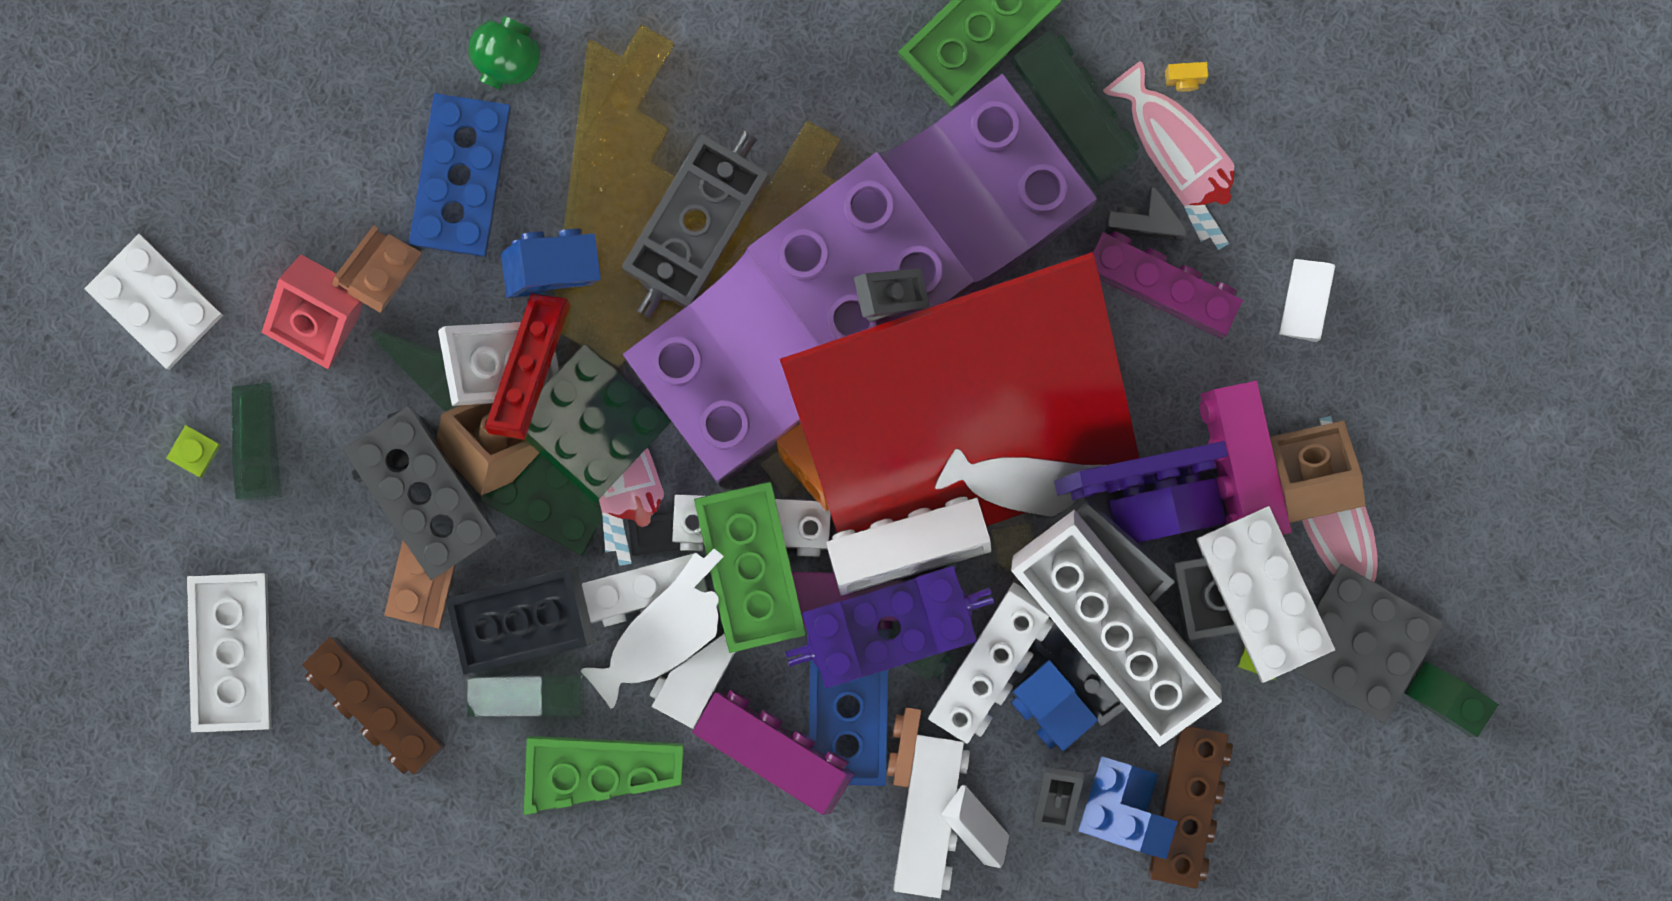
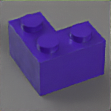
(1170, 509)

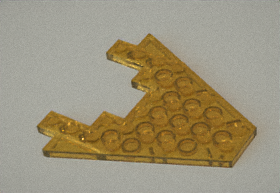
(619, 189)

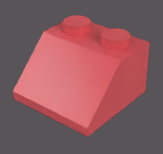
(311, 312)

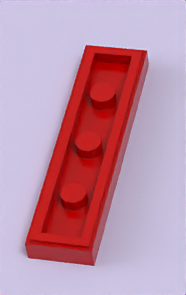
(527, 366)

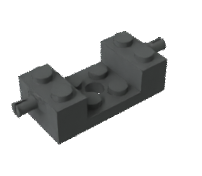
(677, 261)

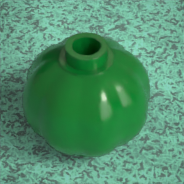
(504, 52)

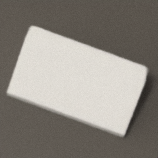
(1307, 300)
(977, 827)

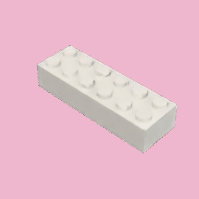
(1116, 628)

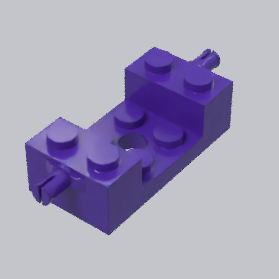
(932, 620)

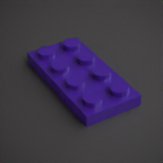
(1142, 470)

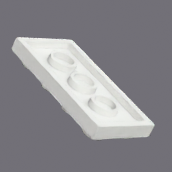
(1265, 594)
(229, 652)

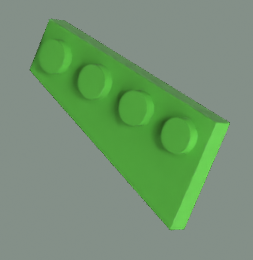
(585, 770)

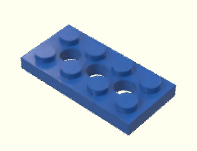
(476, 196)
(867, 726)

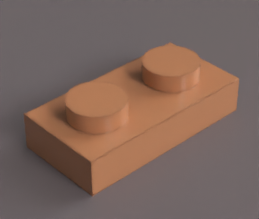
(901, 763)

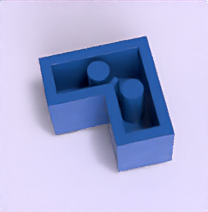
(549, 263)
(1053, 705)
(1120, 806)

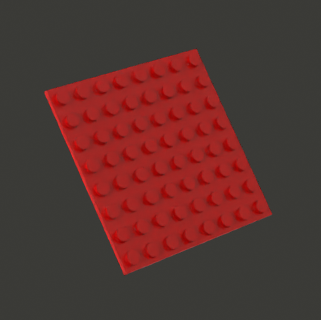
(987, 374)

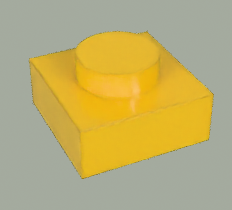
(1186, 75)

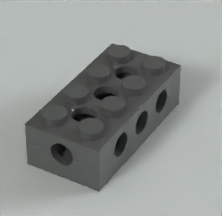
(414, 518)

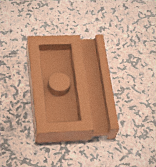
(377, 269)
(414, 595)

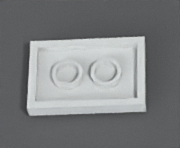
(153, 301)
(477, 359)

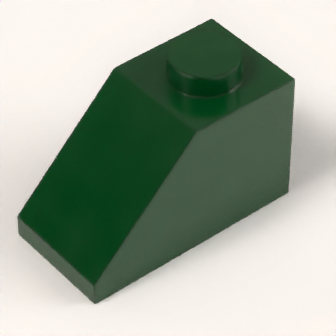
(1451, 699)

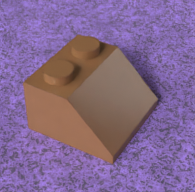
(480, 457)
(1318, 471)

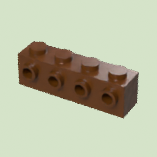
(373, 705)
(1190, 800)

